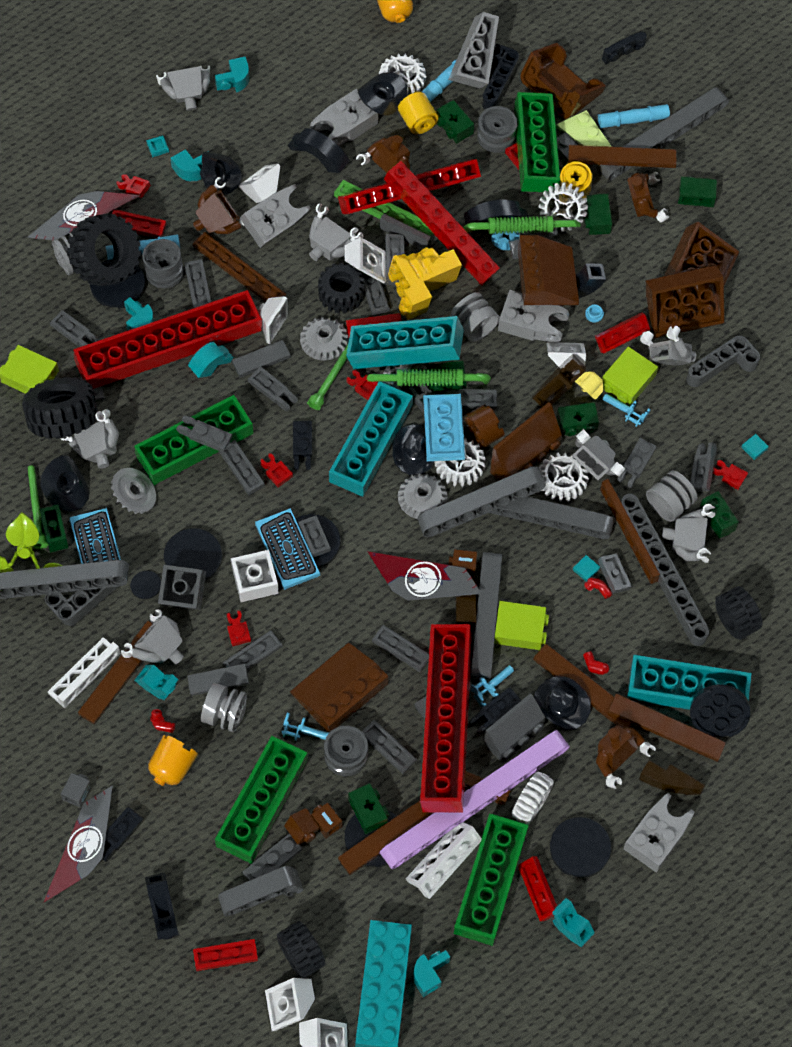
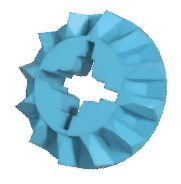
(502, 243)

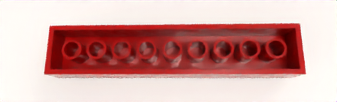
(167, 339)
(446, 718)

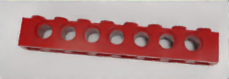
(431, 180)
(441, 223)

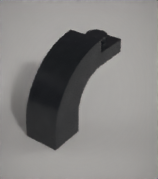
(321, 147)
(494, 209)
(590, 279)
(161, 906)

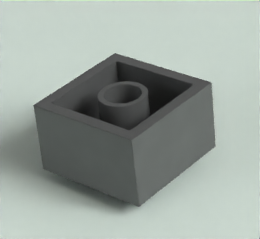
(182, 587)

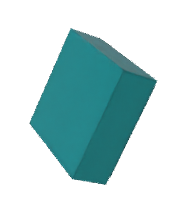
(157, 146)
(755, 447)
(586, 568)

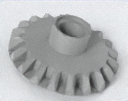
(324, 347)
(133, 490)
(415, 504)

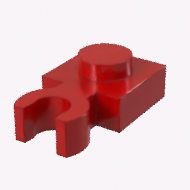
(134, 186)
(362, 385)
(276, 472)
(732, 476)
(238, 631)

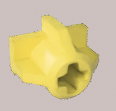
(591, 384)

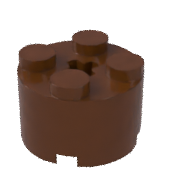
(484, 426)

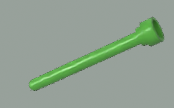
(316, 401)
(42, 542)

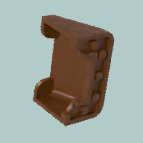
(548, 74)

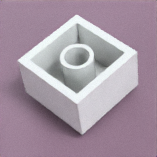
(254, 576)

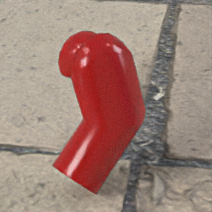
(598, 584)
(595, 666)
(159, 722)

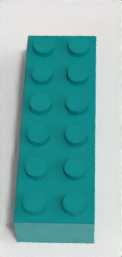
(405, 342)
(370, 439)
(678, 682)
(383, 984)

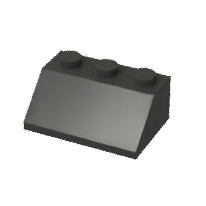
(514, 728)

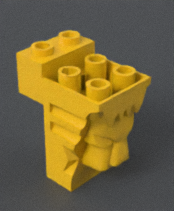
(419, 276)

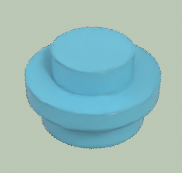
(594, 313)

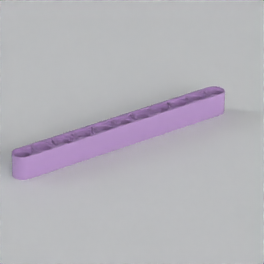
(475, 799)

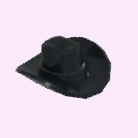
(384, 93)
(219, 165)
(410, 450)
(64, 484)
(563, 702)

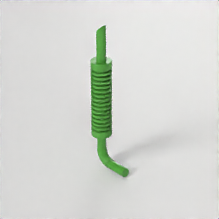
(519, 225)
(429, 377)

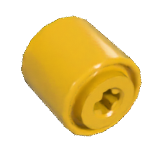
(418, 113)
(577, 169)

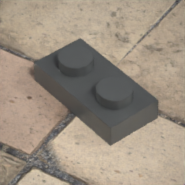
(314, 536)
(614, 573)

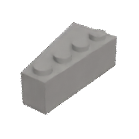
(476, 54)

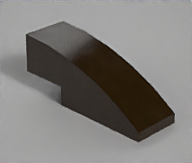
(559, 381)
(466, 609)
(670, 780)

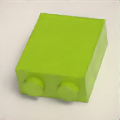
(27, 369)
(629, 376)
(521, 625)

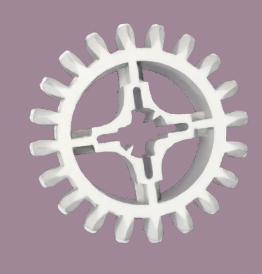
(407, 68)
(567, 213)
(474, 467)
(560, 467)
(532, 798)

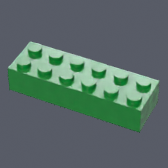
(536, 141)
(174, 452)
(261, 799)
(490, 879)

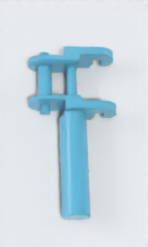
(627, 409)
(490, 686)
(302, 729)

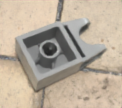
(346, 119)
(278, 213)
(531, 320)
(660, 827)

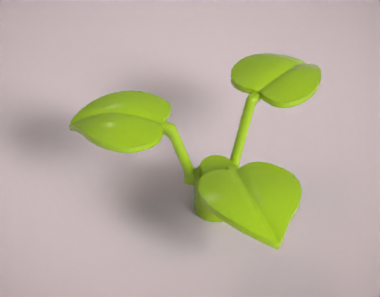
(24, 535)

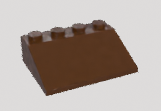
(702, 249)
(546, 272)
(686, 300)
(526, 444)
(340, 687)

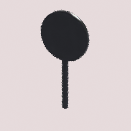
(145, 584)

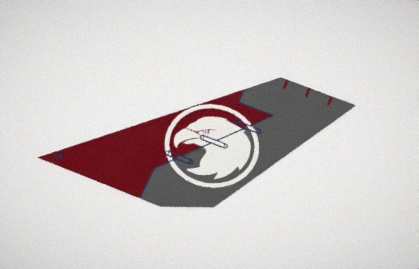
(77, 210)
(423, 579)
(85, 844)

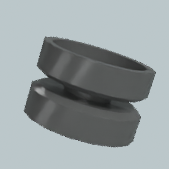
(496, 129)
(346, 750)

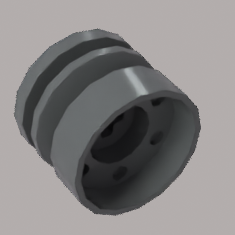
(163, 263)

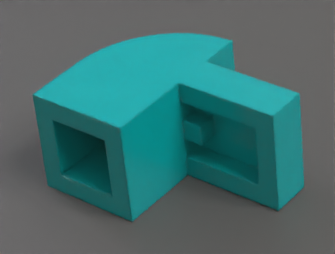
(237, 77)
(186, 166)
(140, 314)
(208, 358)
(156, 682)
(572, 924)
(424, 972)

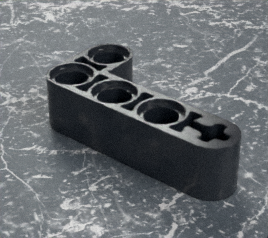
(507, 63)

